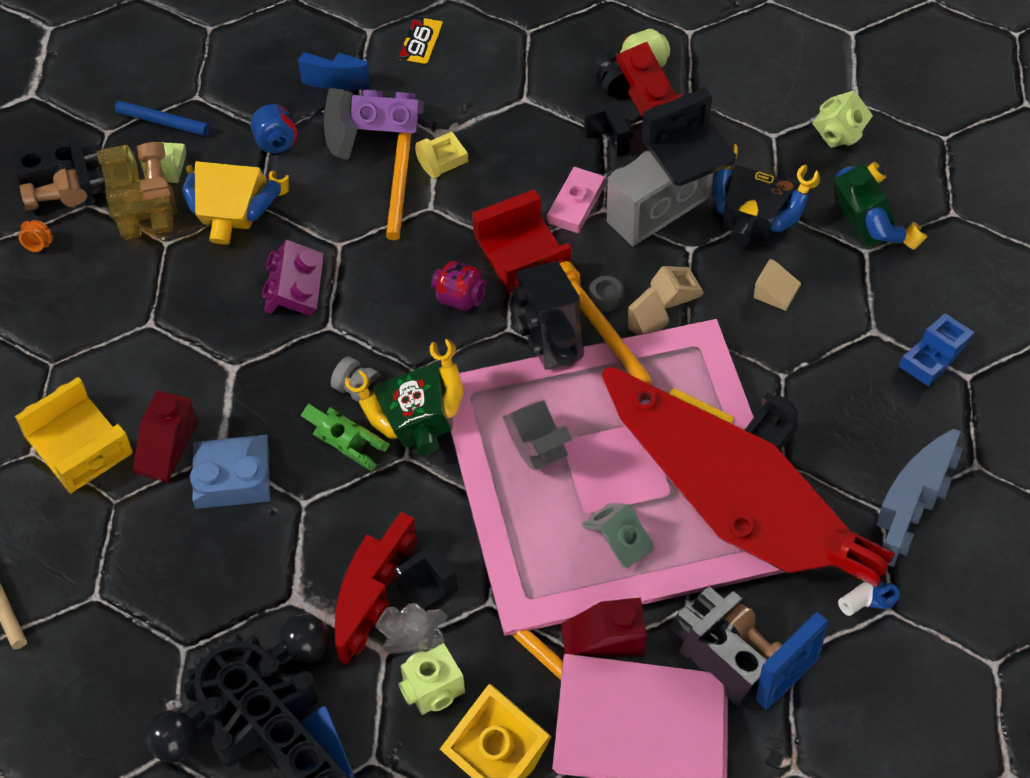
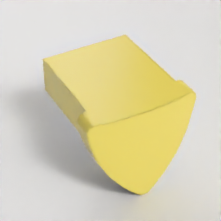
(440, 154)

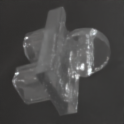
(411, 629)

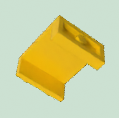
(73, 435)

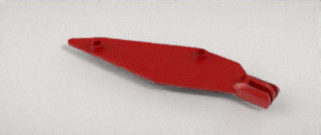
(742, 485)

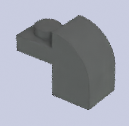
(537, 435)

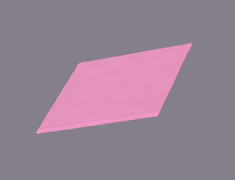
(639, 721)

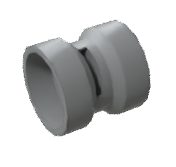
(349, 368)

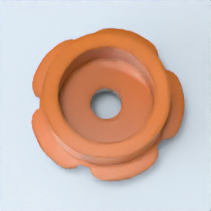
(35, 235)

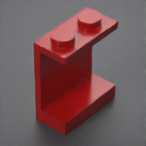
(516, 237)

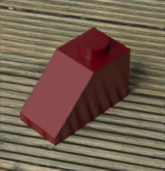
(164, 435)
(607, 630)

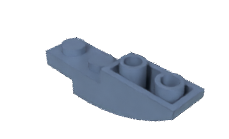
(918, 489)

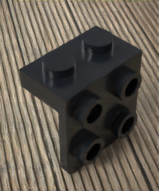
(685, 138)

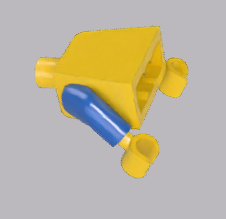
(229, 196)

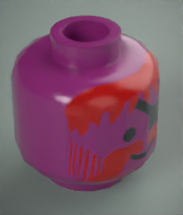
(459, 286)

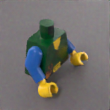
(868, 208)

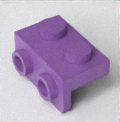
(386, 114)

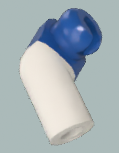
(866, 595)

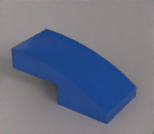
(341, 73)
(936, 350)

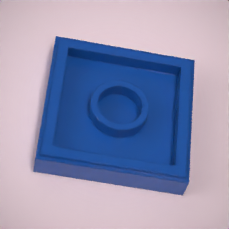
(791, 661)

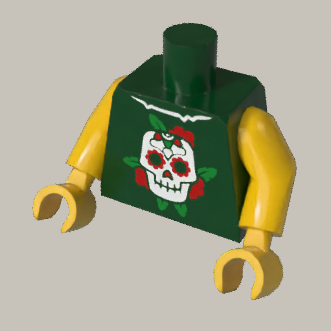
(416, 403)

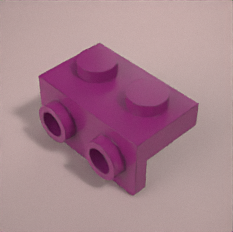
(293, 278)

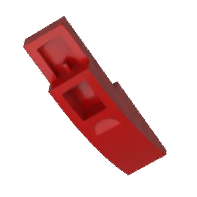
(646, 78)
(364, 586)

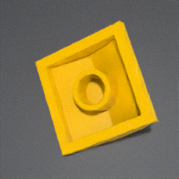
(496, 739)

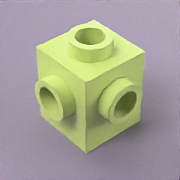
(842, 119)
(431, 679)

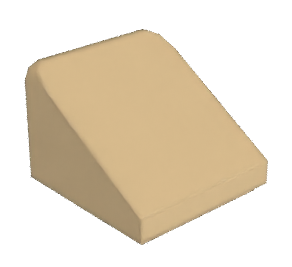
(676, 285)
(776, 286)
(647, 313)

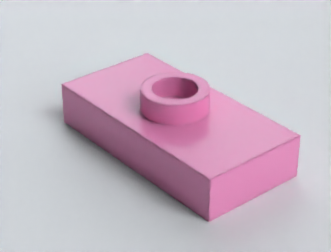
(576, 200)

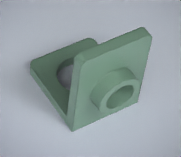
(622, 532)

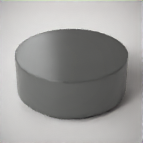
(606, 293)

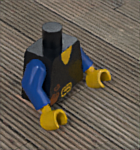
(758, 202)

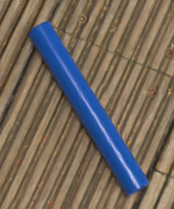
(162, 118)

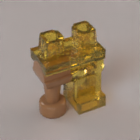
(135, 198)

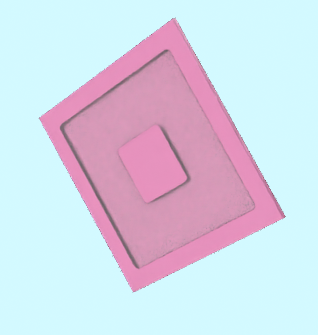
(532, 520)

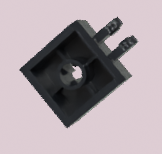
(549, 315)

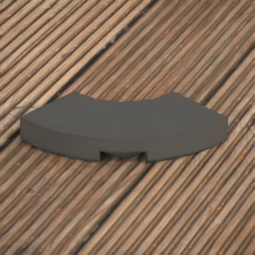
(337, 123)

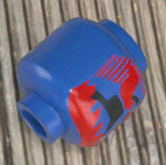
(271, 126)

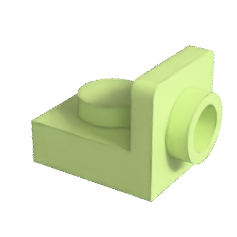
(172, 163)

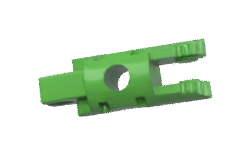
(344, 434)

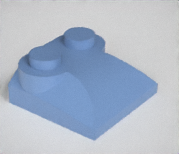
(230, 471)

